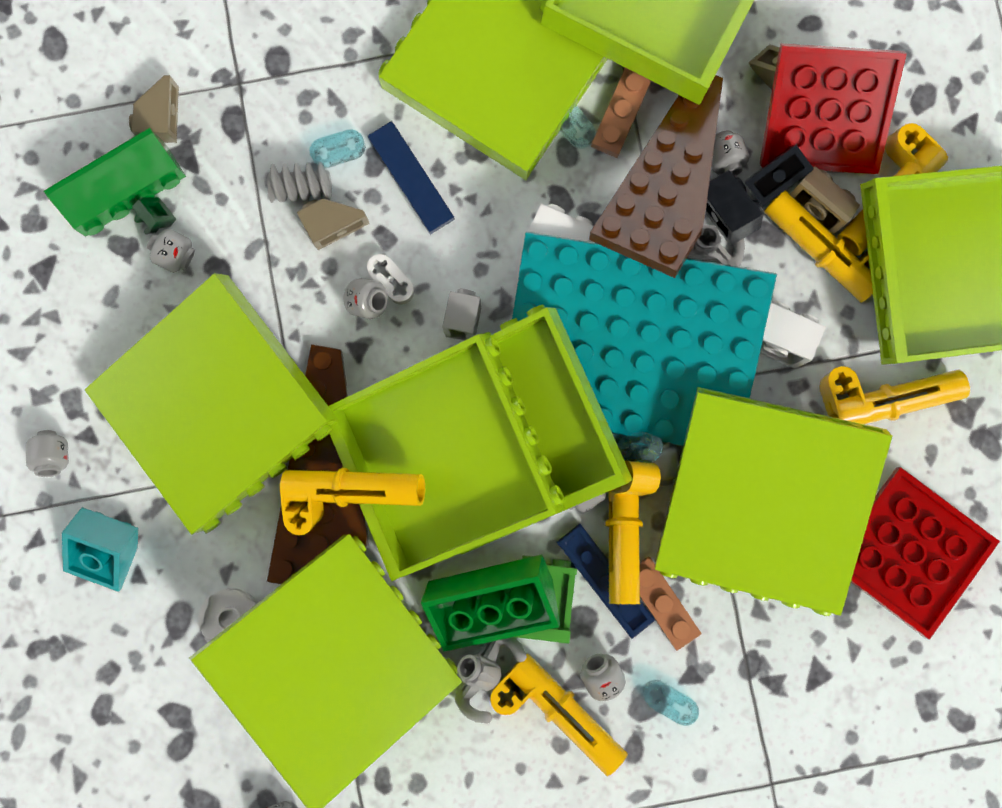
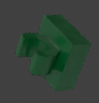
(153, 214)

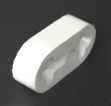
(395, 274)

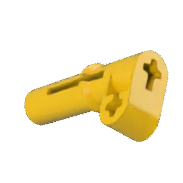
(927, 159)
(822, 245)
(860, 406)
(342, 488)
(624, 532)
(533, 682)

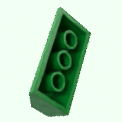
(114, 183)
(491, 603)

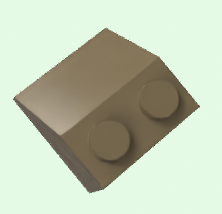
(825, 200)

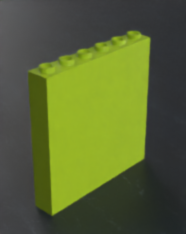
(661, 40)
(491, 76)
(936, 262)
(211, 404)
(560, 407)
(468, 439)
(771, 501)
(328, 671)

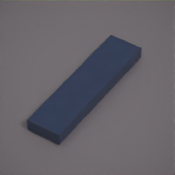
(411, 177)
(595, 569)

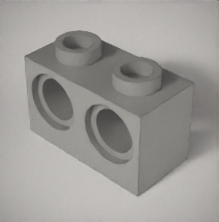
(462, 315)

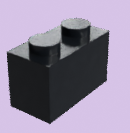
(779, 174)
(732, 208)

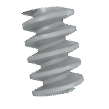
(299, 182)

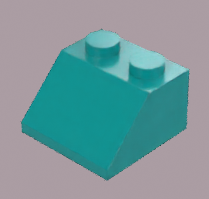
(99, 548)

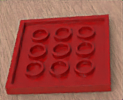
(833, 105)
(918, 553)

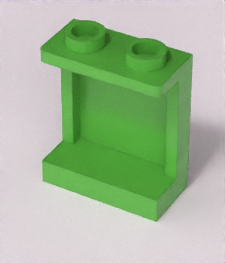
(563, 580)

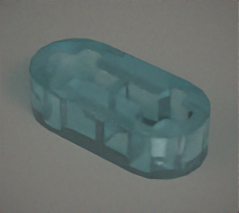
(582, 123)
(334, 142)
(637, 442)
(667, 708)

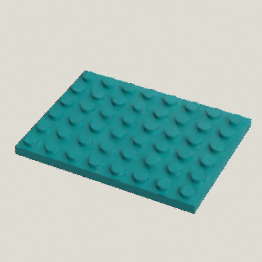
(649, 334)

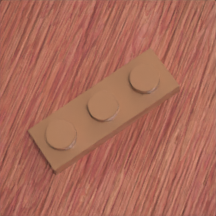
(621, 113)
(666, 606)

